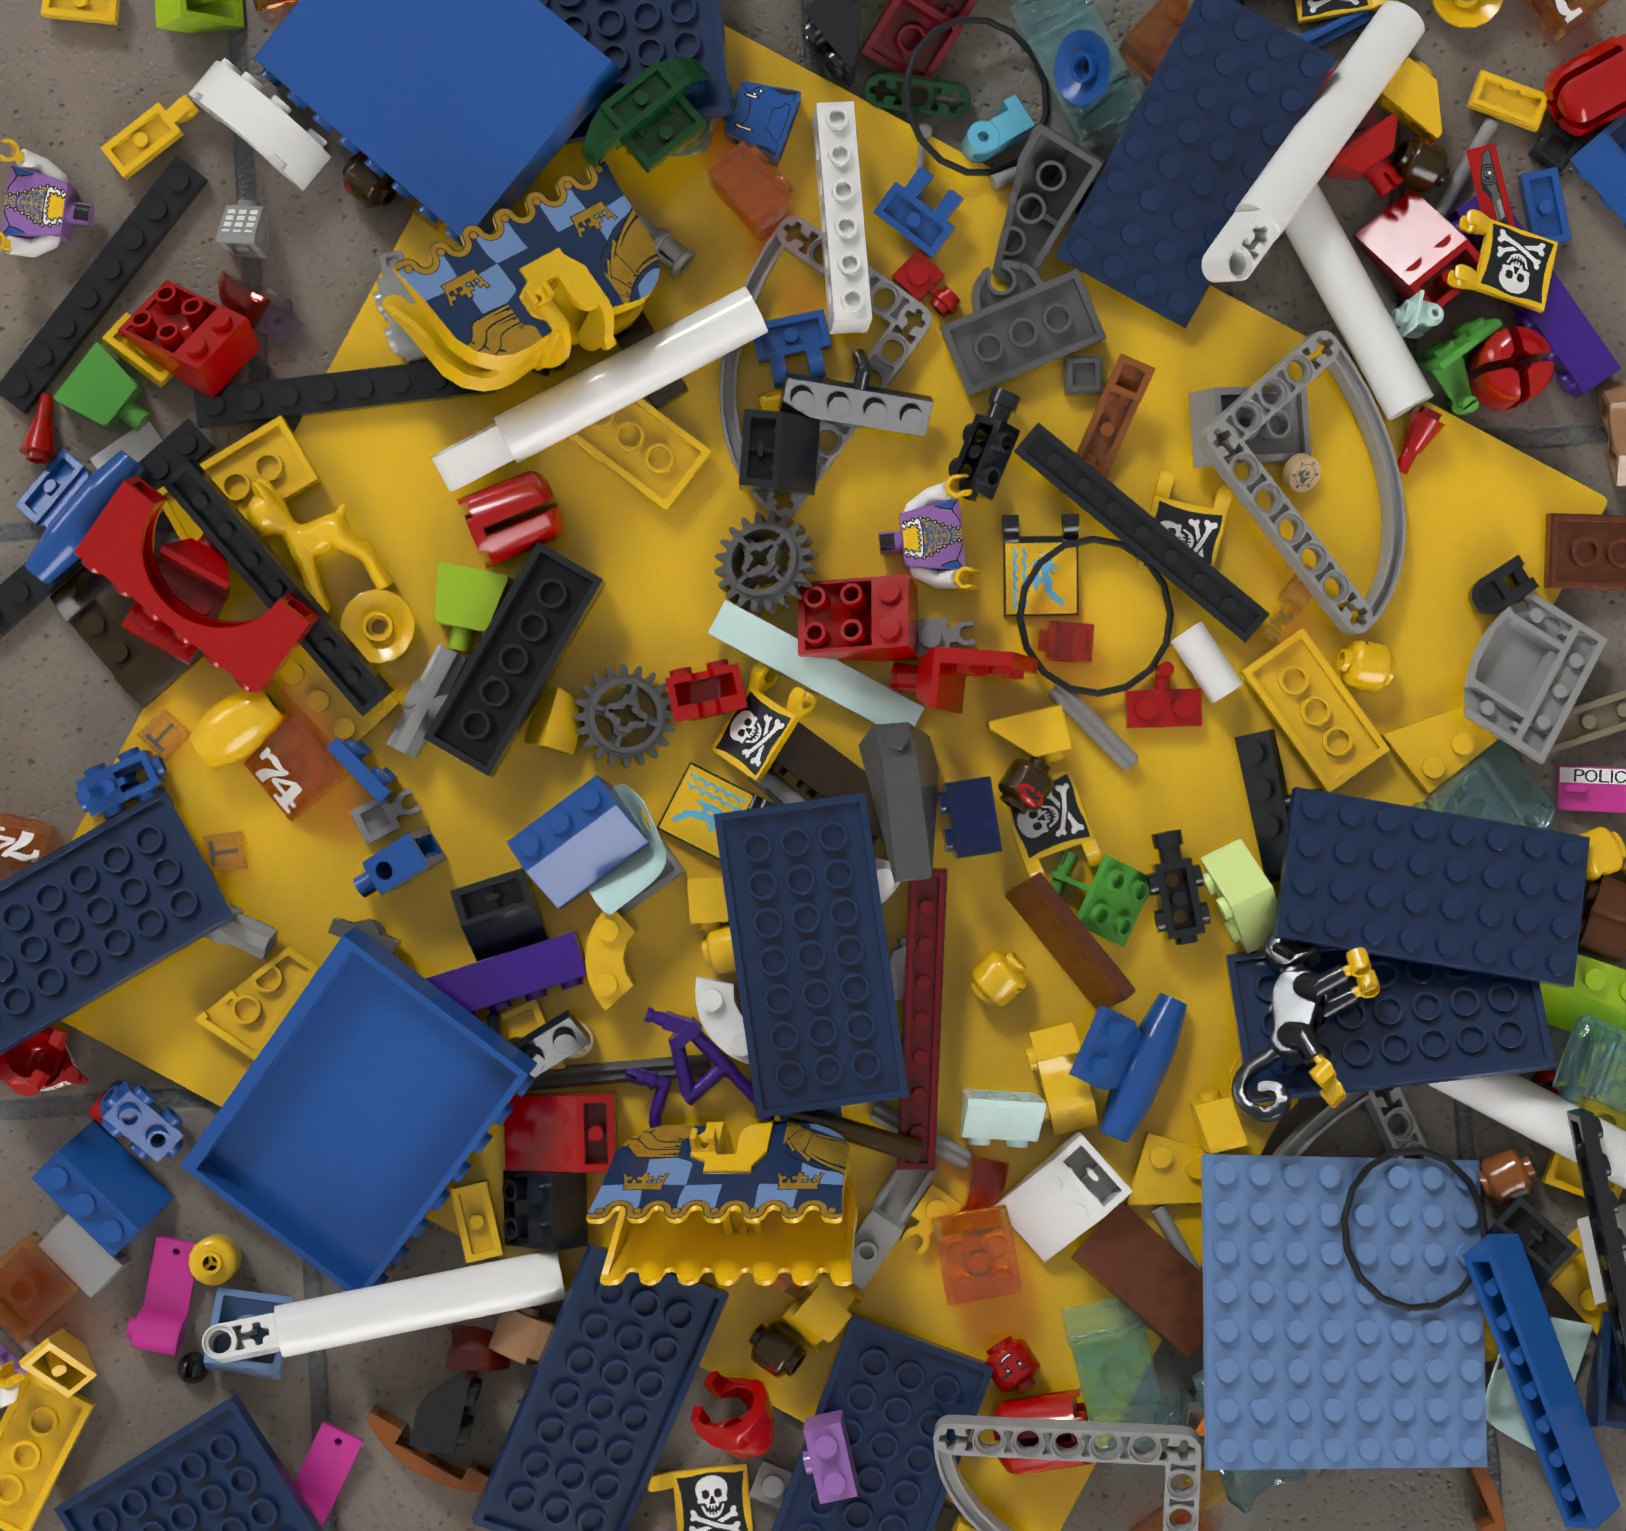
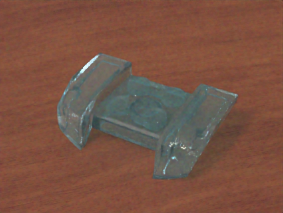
(1494, 790)
(1117, 1369)

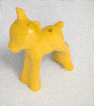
(306, 541)

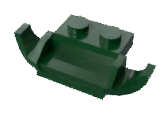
(648, 115)

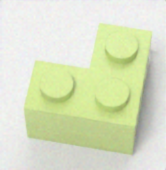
(1243, 894)

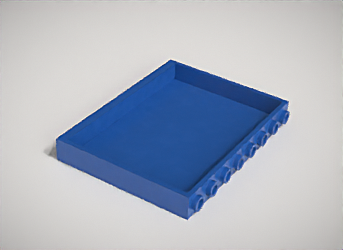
(442, 93)
(359, 1114)

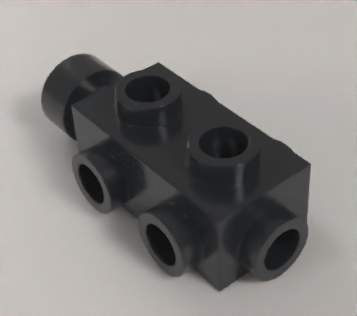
(987, 446)
(1182, 896)

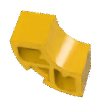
(607, 959)
(1067, 1098)

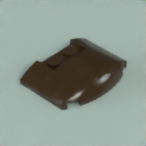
(97, 615)

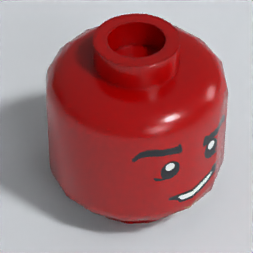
(1013, 1365)

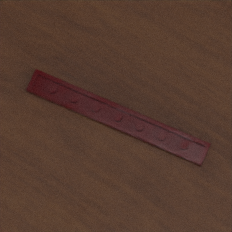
(922, 1014)

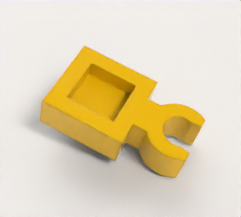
(932, 1204)

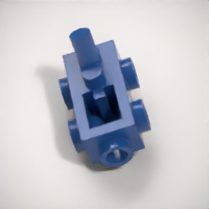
(110, 787)
(136, 1115)

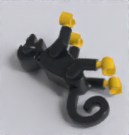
(1298, 1008)

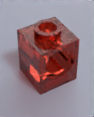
(1066, 642)

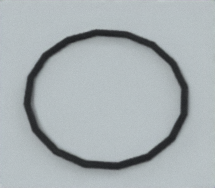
(907, 90)
(1023, 633)
(1345, 1226)

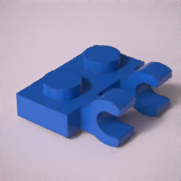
(915, 218)
(792, 337)
(373, 780)

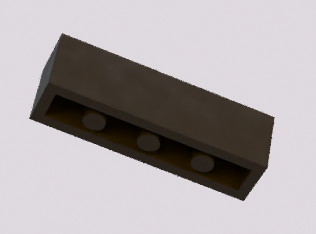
(824, 771)

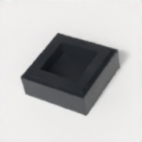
(1555, 148)

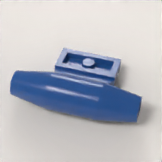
(66, 505)
(1129, 1061)

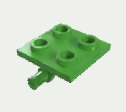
(1447, 362)
(1112, 898)

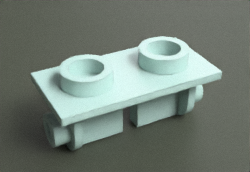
(1416, 316)

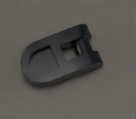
(1492, 595)

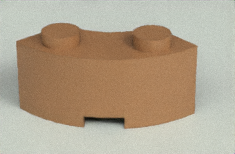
(1613, 418)
(521, 1334)

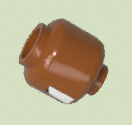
(1506, 1176)

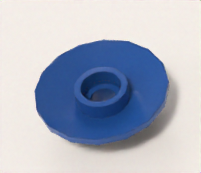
(1082, 67)

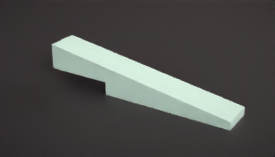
(822, 675)

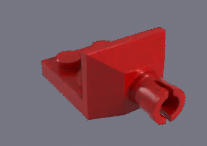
(1368, 153)
(198, 578)
(943, 670)

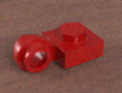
(920, 277)

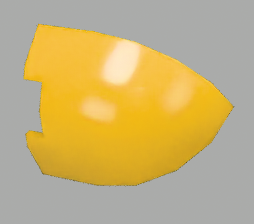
(553, 722)

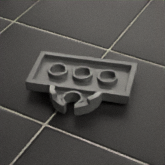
(1020, 326)

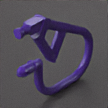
(687, 1030)

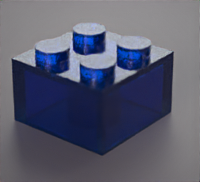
(970, 817)

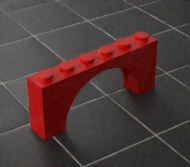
(124, 552)

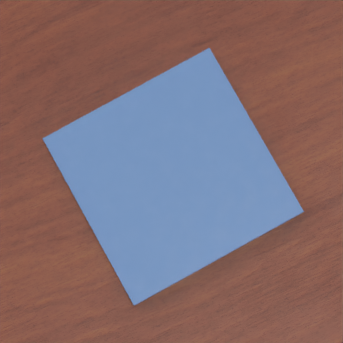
(1303, 1353)

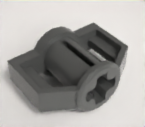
(371, 928)

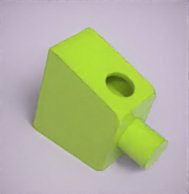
(467, 601)

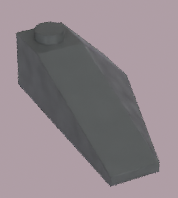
(1045, 193)
(904, 794)

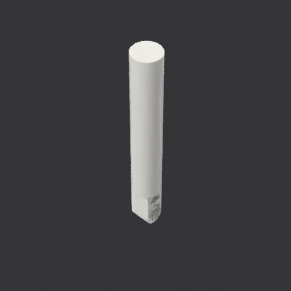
(1313, 143)
(1356, 307)
(604, 388)
(1536, 1115)
(395, 1307)

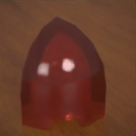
(241, 298)
(985, 1183)
(471, 1350)

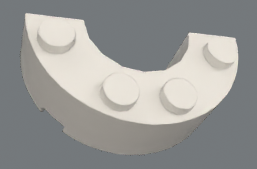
(261, 122)
(721, 1016)

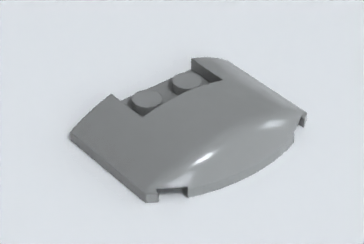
(1529, 674)

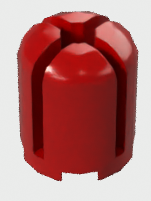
(1589, 88)
(1522, 375)
(505, 501)
(1054, 1405)

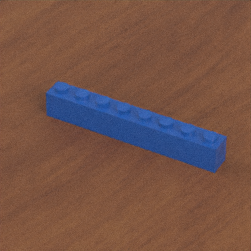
(1541, 1380)

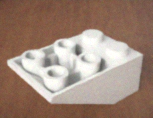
(1064, 1196)

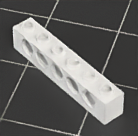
(841, 217)

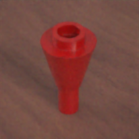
(1421, 430)
(40, 441)

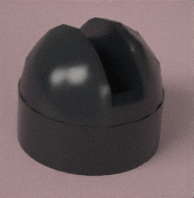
(199, 1371)

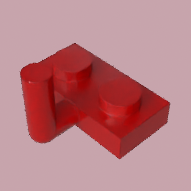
(1163, 705)

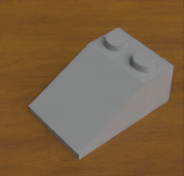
(1273, 442)

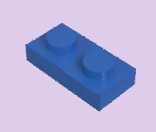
(1544, 205)

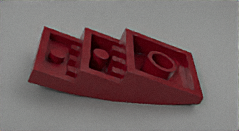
(905, 25)

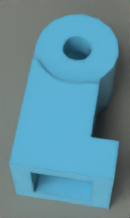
(1002, 132)

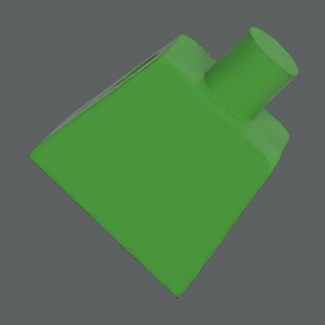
(104, 391)

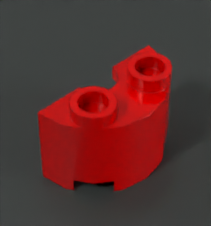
(705, 692)

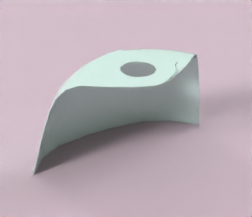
(640, 869)
(1501, 1402)

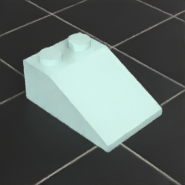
(1001, 1116)

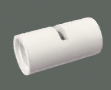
(1206, 662)

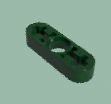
(929, 83)

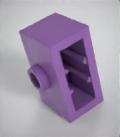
(830, 1457)

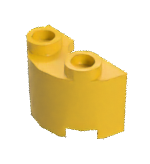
(822, 1311)

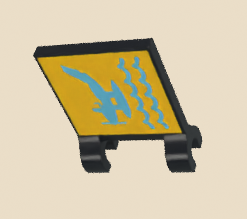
(1056, 584)
(695, 802)

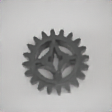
(786, 581)
(592, 707)

